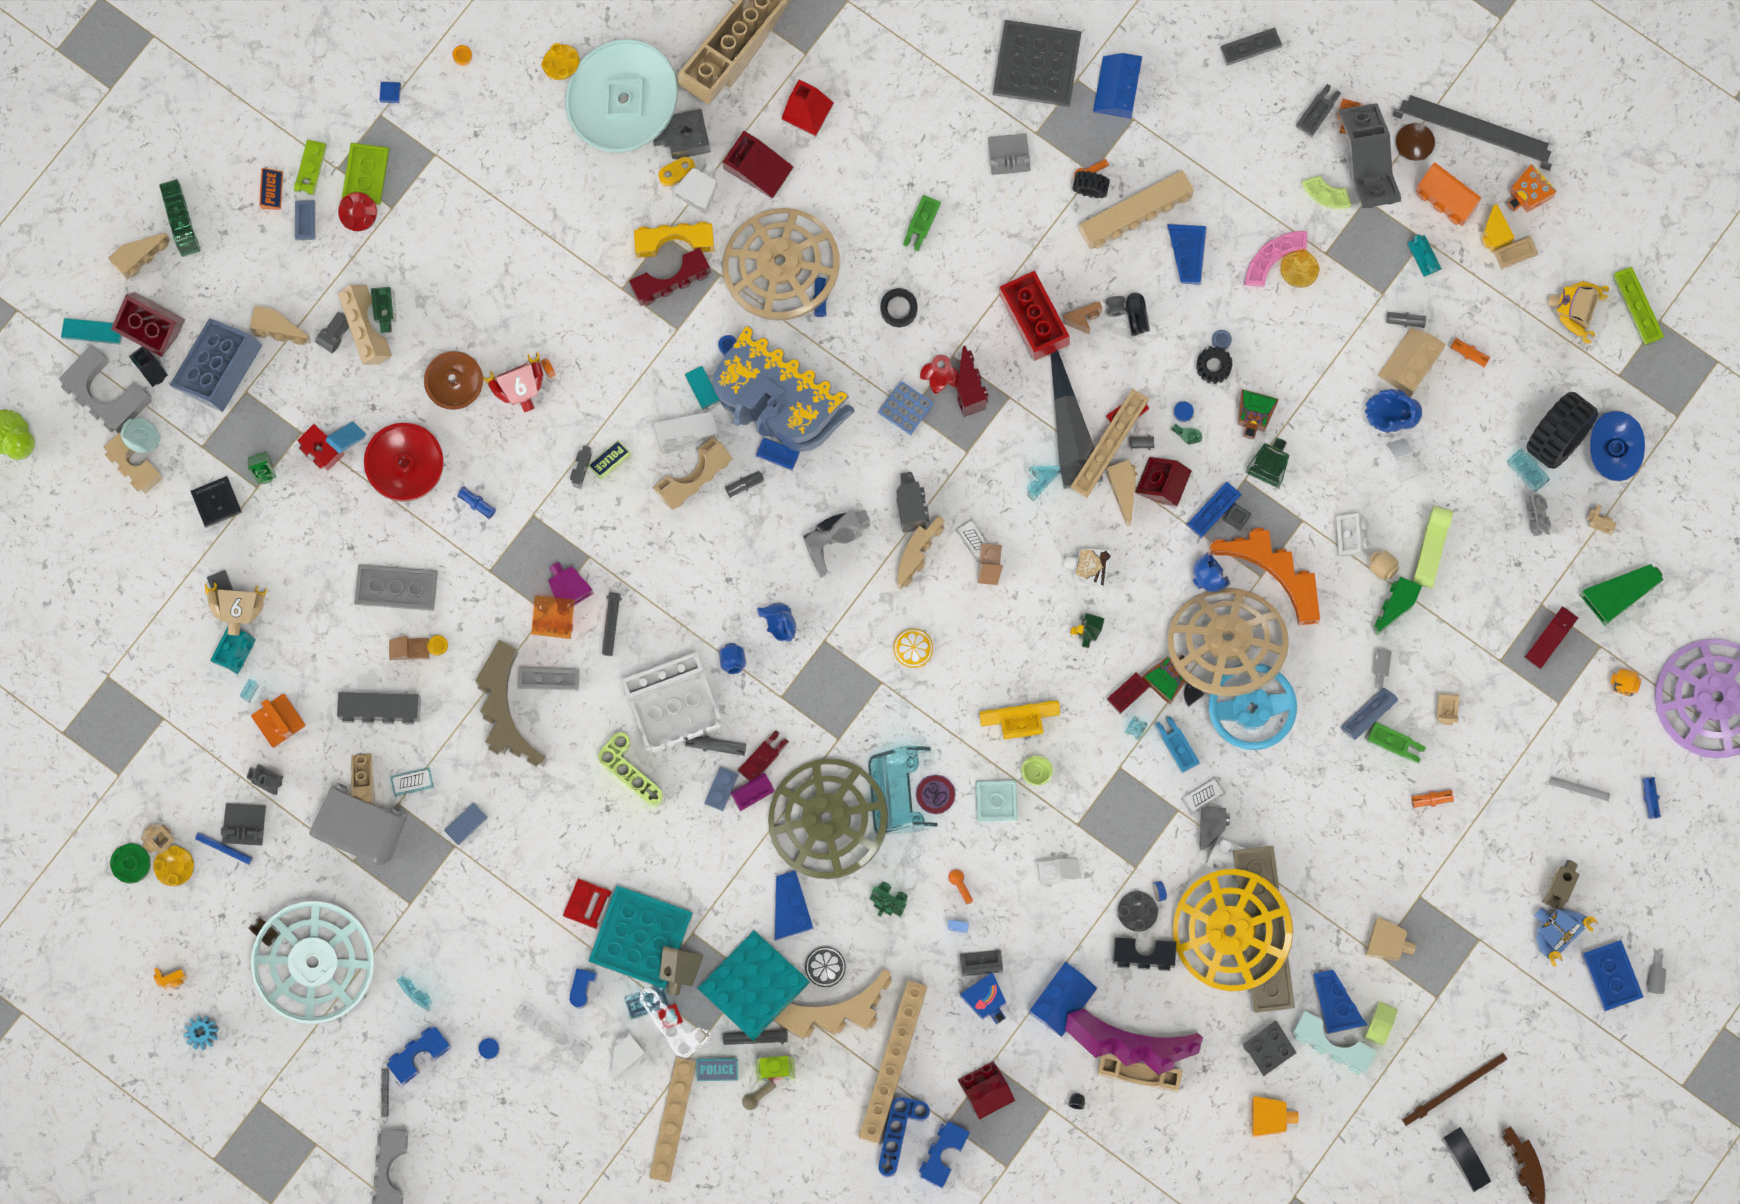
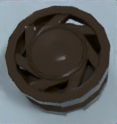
(270, 934)

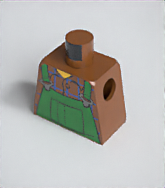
(1255, 412)
(1165, 680)

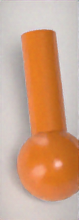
(1095, 168)
(956, 878)

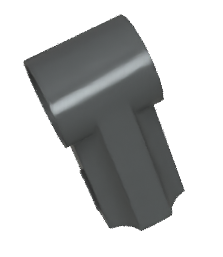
(331, 336)

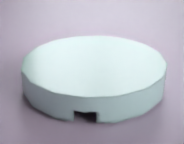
(140, 435)

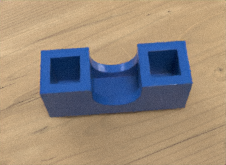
(403, 1064)
(950, 1137)

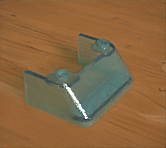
(891, 773)

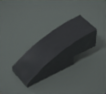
(1466, 1159)

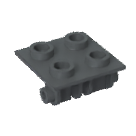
(243, 824)
(1269, 1048)

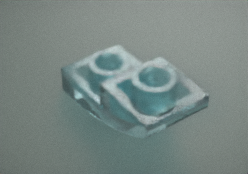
(1528, 470)
(418, 997)

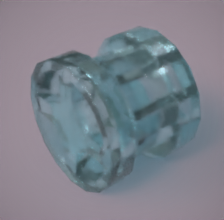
(1136, 728)

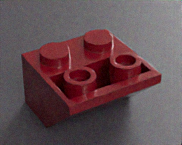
(986, 1090)

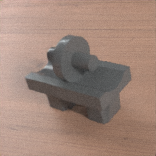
(265, 778)

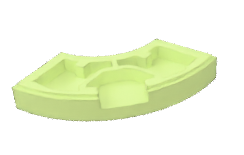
(1326, 195)

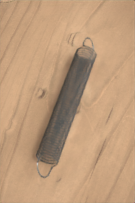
(384, 1092)

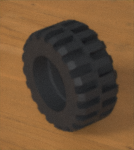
(1562, 430)

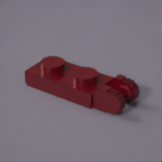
(762, 758)

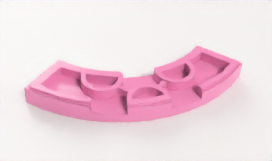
(1271, 253)

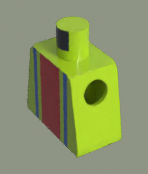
(775, 1068)

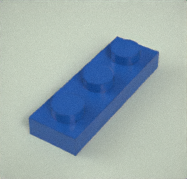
(1214, 509)

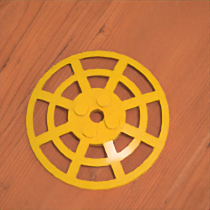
(1244, 926)

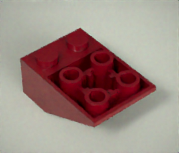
(757, 165)
(970, 394)

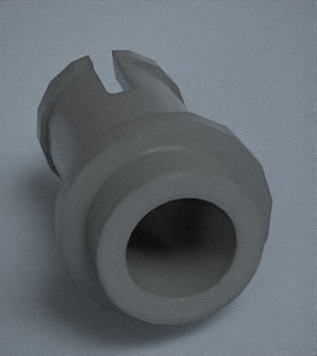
(1142, 442)

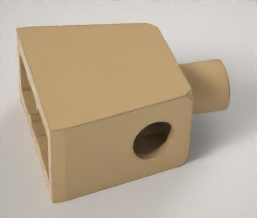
(1388, 941)

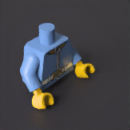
(1559, 931)

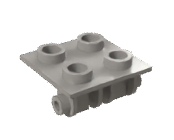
(1009, 154)
(1537, 506)

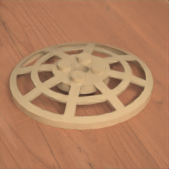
(783, 273)
(1231, 649)

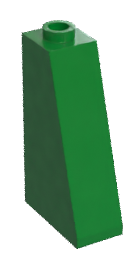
(1618, 594)

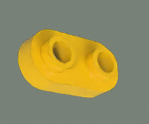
(676, 170)

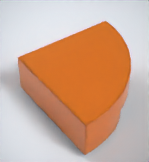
(548, 368)

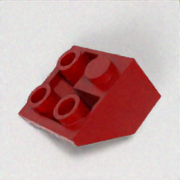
(807, 108)

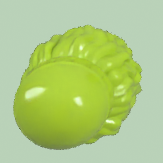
(15, 436)

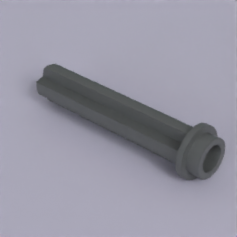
(611, 622)
(764, 1037)

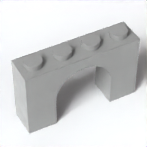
(79, 379)

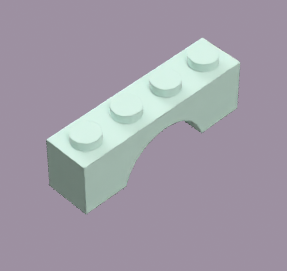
(1311, 1031)

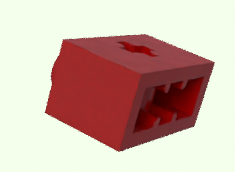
(315, 437)

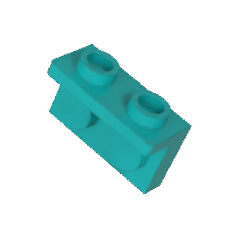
(233, 651)

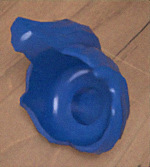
(779, 621)

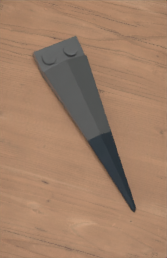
(1072, 433)

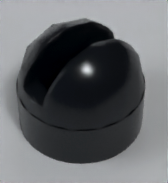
(1077, 1101)

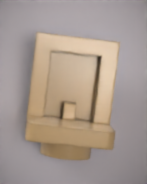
(1447, 708)

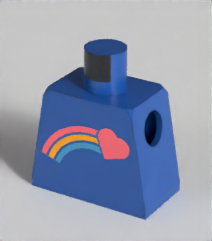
(986, 999)

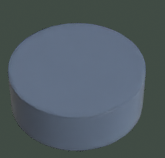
(1222, 339)

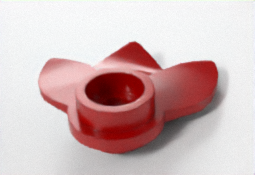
(938, 376)

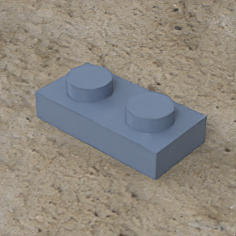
(721, 789)

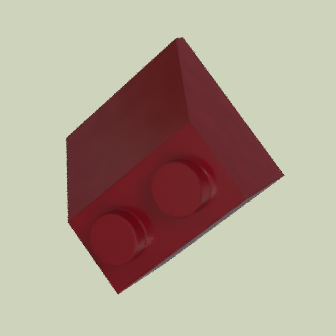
(1163, 481)

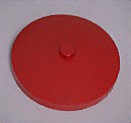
(403, 462)

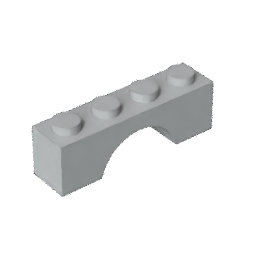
(392, 1145)

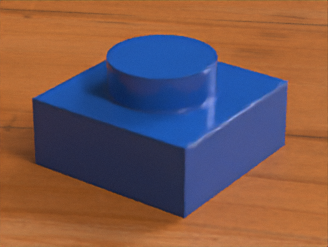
(390, 92)

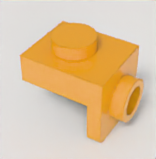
(174, 979)

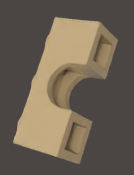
(142, 476)

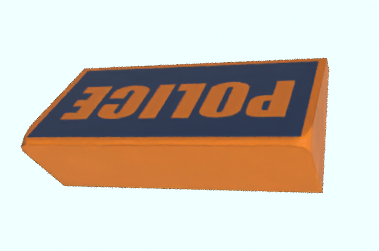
(271, 189)

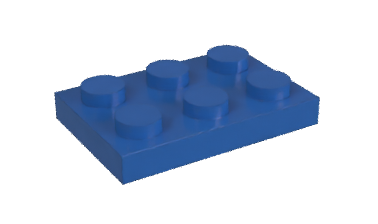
(1612, 975)

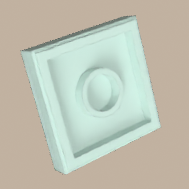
(996, 801)

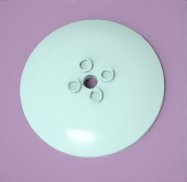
(602, 80)

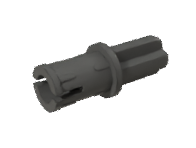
(1406, 319)
(744, 484)

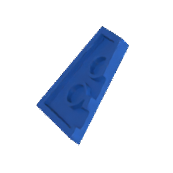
(1189, 249)
(791, 909)
(1335, 1004)

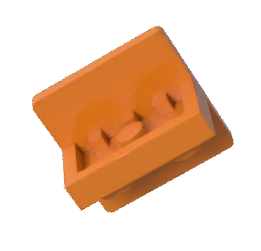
(278, 720)

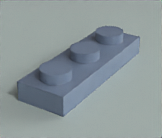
(1369, 713)

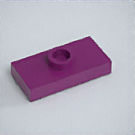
(752, 792)

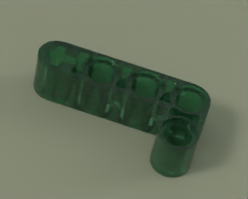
(179, 218)

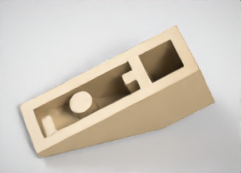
(1123, 480)

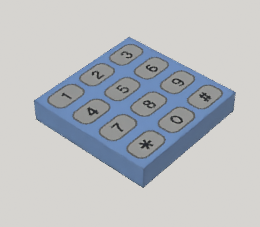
(906, 408)

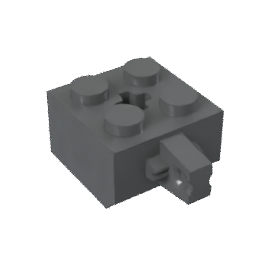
(681, 145)
(910, 503)

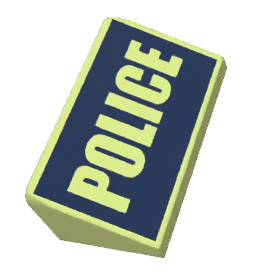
(609, 460)

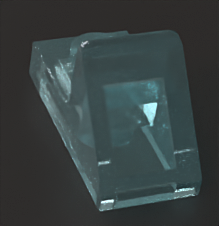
(1045, 476)

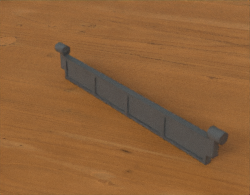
(1476, 128)

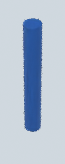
(223, 848)

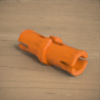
(1470, 352)
(1432, 798)

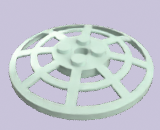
(312, 976)

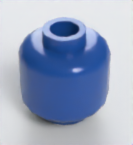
(732, 658)

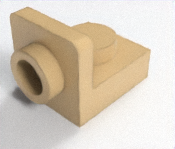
(1601, 523)

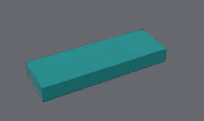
(89, 331)

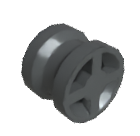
(1116, 306)

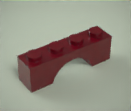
(649, 288)

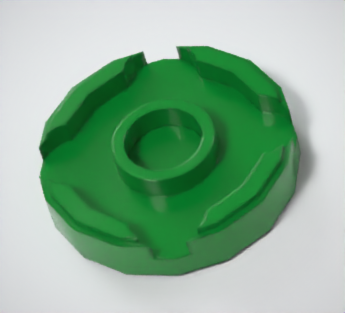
(130, 863)

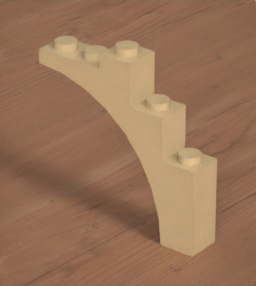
(831, 1018)

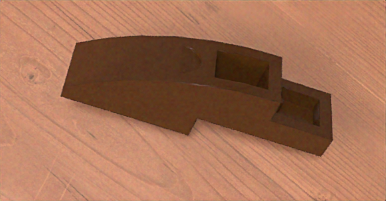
(1531, 1173)

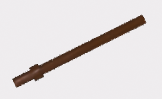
(1421, 1111)

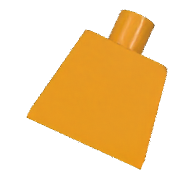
(1271, 1117)

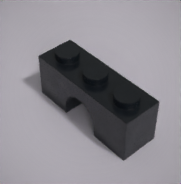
(1126, 955)

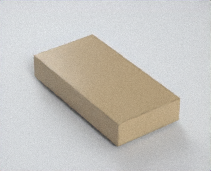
(1515, 252)

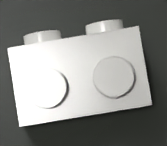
(1222, 855)

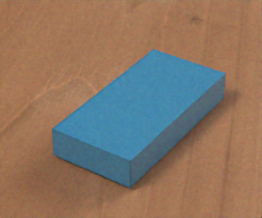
(345, 437)

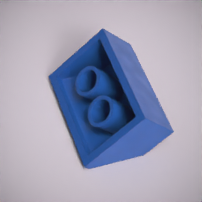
(1118, 85)
(1063, 995)

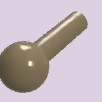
(750, 1101)

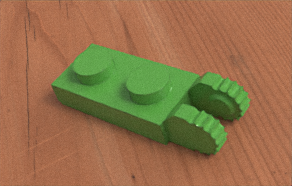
(922, 220)
(1394, 742)

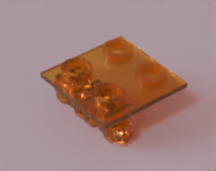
(553, 617)

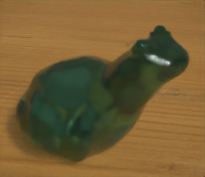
(1189, 435)

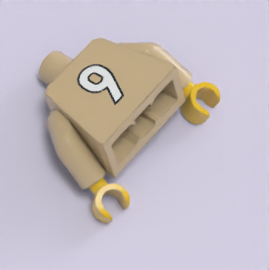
(235, 606)

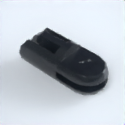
(1137, 314)

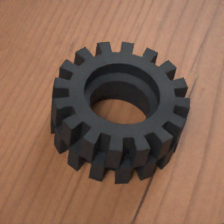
(1091, 184)
(1219, 354)

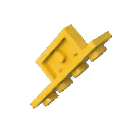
(1020, 720)

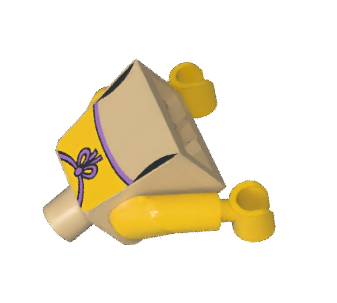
(1577, 306)

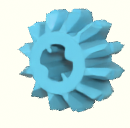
(199, 1025)

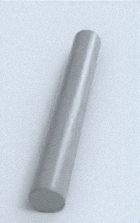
(1579, 789)

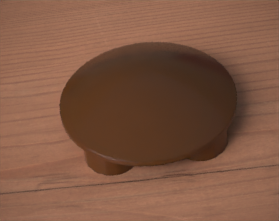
(1415, 142)

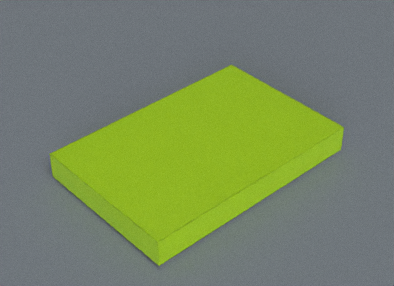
(366, 170)

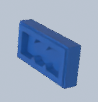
(777, 454)

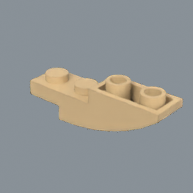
(913, 558)

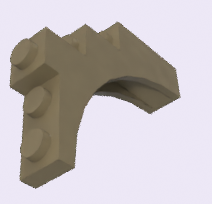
(495, 679)

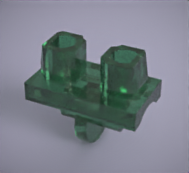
(887, 903)

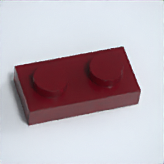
(1128, 693)

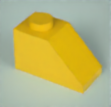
(1497, 231)

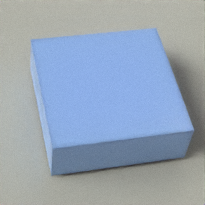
(958, 926)

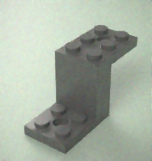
(1370, 155)

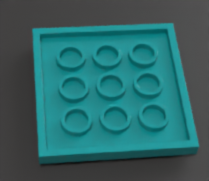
(636, 933)
(753, 985)

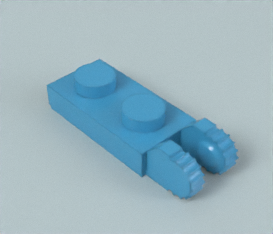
(1178, 746)

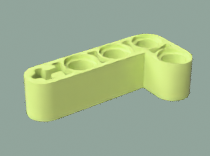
(1432, 546)
(633, 774)

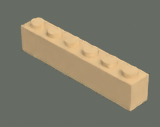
(1136, 210)

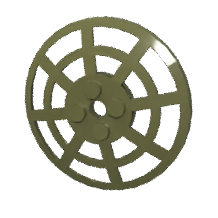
(839, 821)

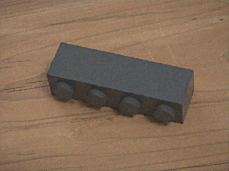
(378, 707)

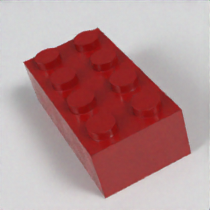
(1034, 315)

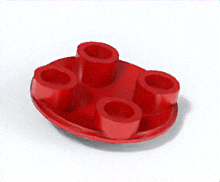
(357, 211)

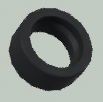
(899, 292)

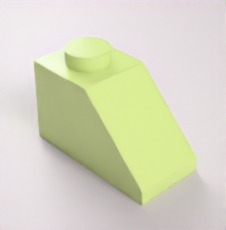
(1381, 1024)

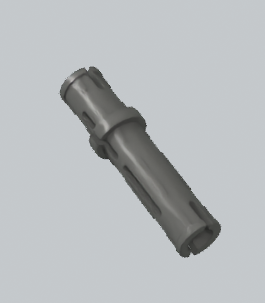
(716, 745)

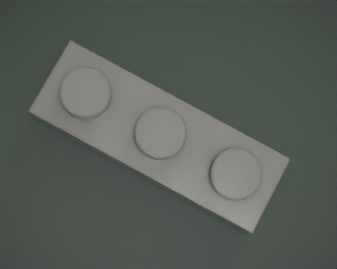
(548, 679)

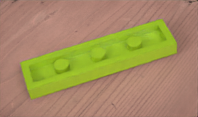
(1638, 306)

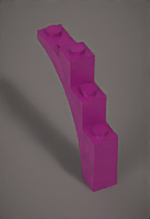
(1130, 1048)

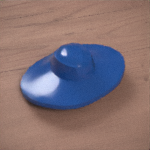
(1617, 446)

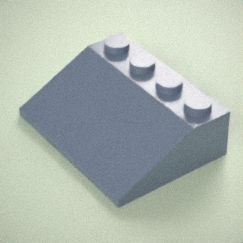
(216, 364)

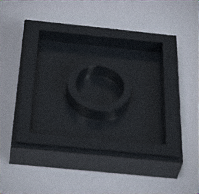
(216, 501)

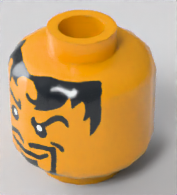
(1626, 682)

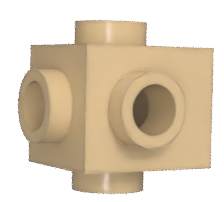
(163, 839)

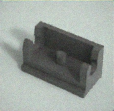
(981, 963)

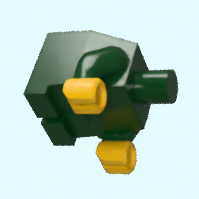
(1089, 629)

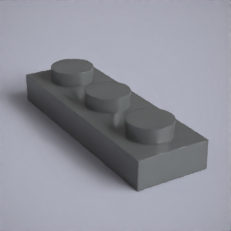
(1250, 46)

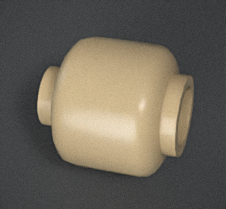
(1383, 565)

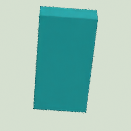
(702, 387)

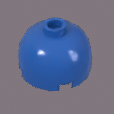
(1209, 574)

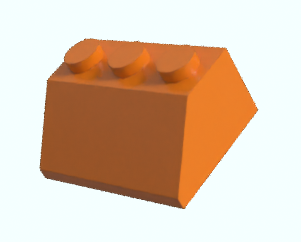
(1448, 195)

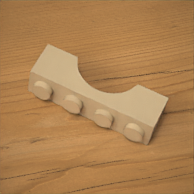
(370, 345)
(711, 460)
(1139, 1074)

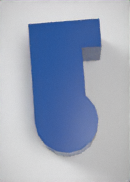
(580, 987)

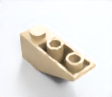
(133, 255)
(272, 324)
(362, 778)

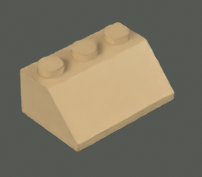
(1412, 361)

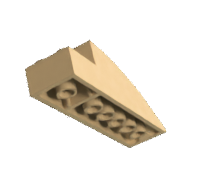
(730, 47)

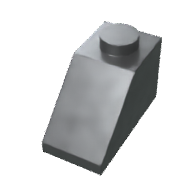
(1212, 825)

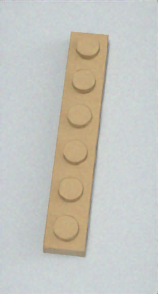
(1109, 443)
(673, 1119)

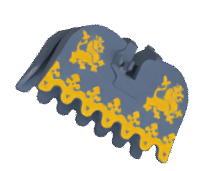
(776, 396)

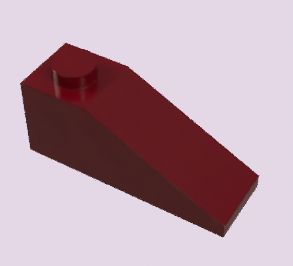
(1551, 637)

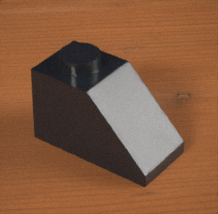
(148, 366)

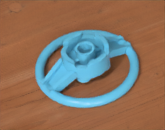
(1266, 705)

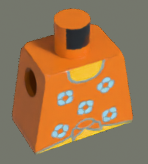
(1530, 190)

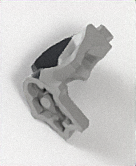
(835, 529)

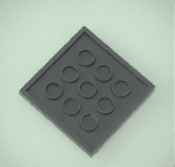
(1037, 63)

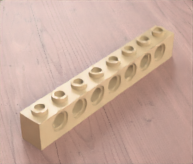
(893, 1062)

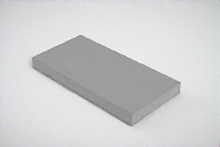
(396, 587)

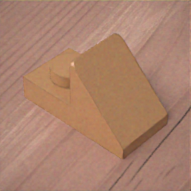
(1077, 318)
(989, 564)
(408, 649)

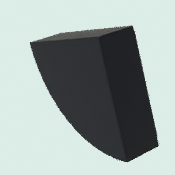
(1192, 694)

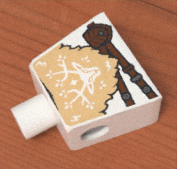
(1090, 566)

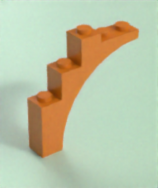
(1257, 550)

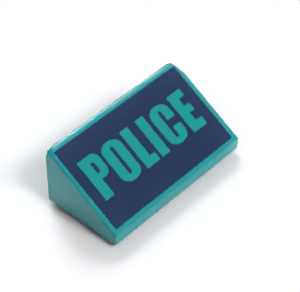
(717, 1069)

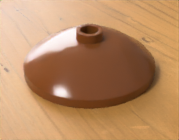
(457, 392)

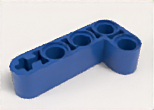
(897, 1138)

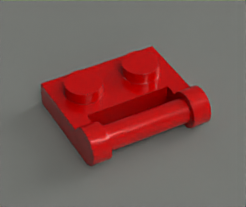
(580, 902)

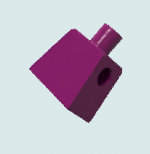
(569, 584)

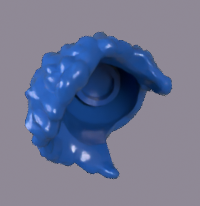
(1393, 411)

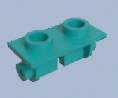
(1424, 255)

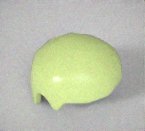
(1037, 770)

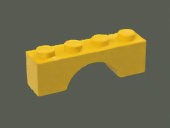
(650, 240)

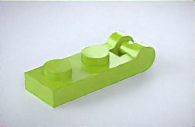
(310, 166)

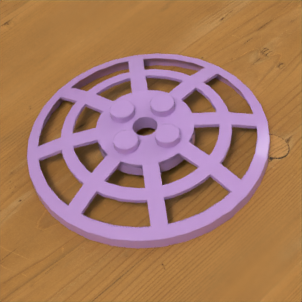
(1703, 699)

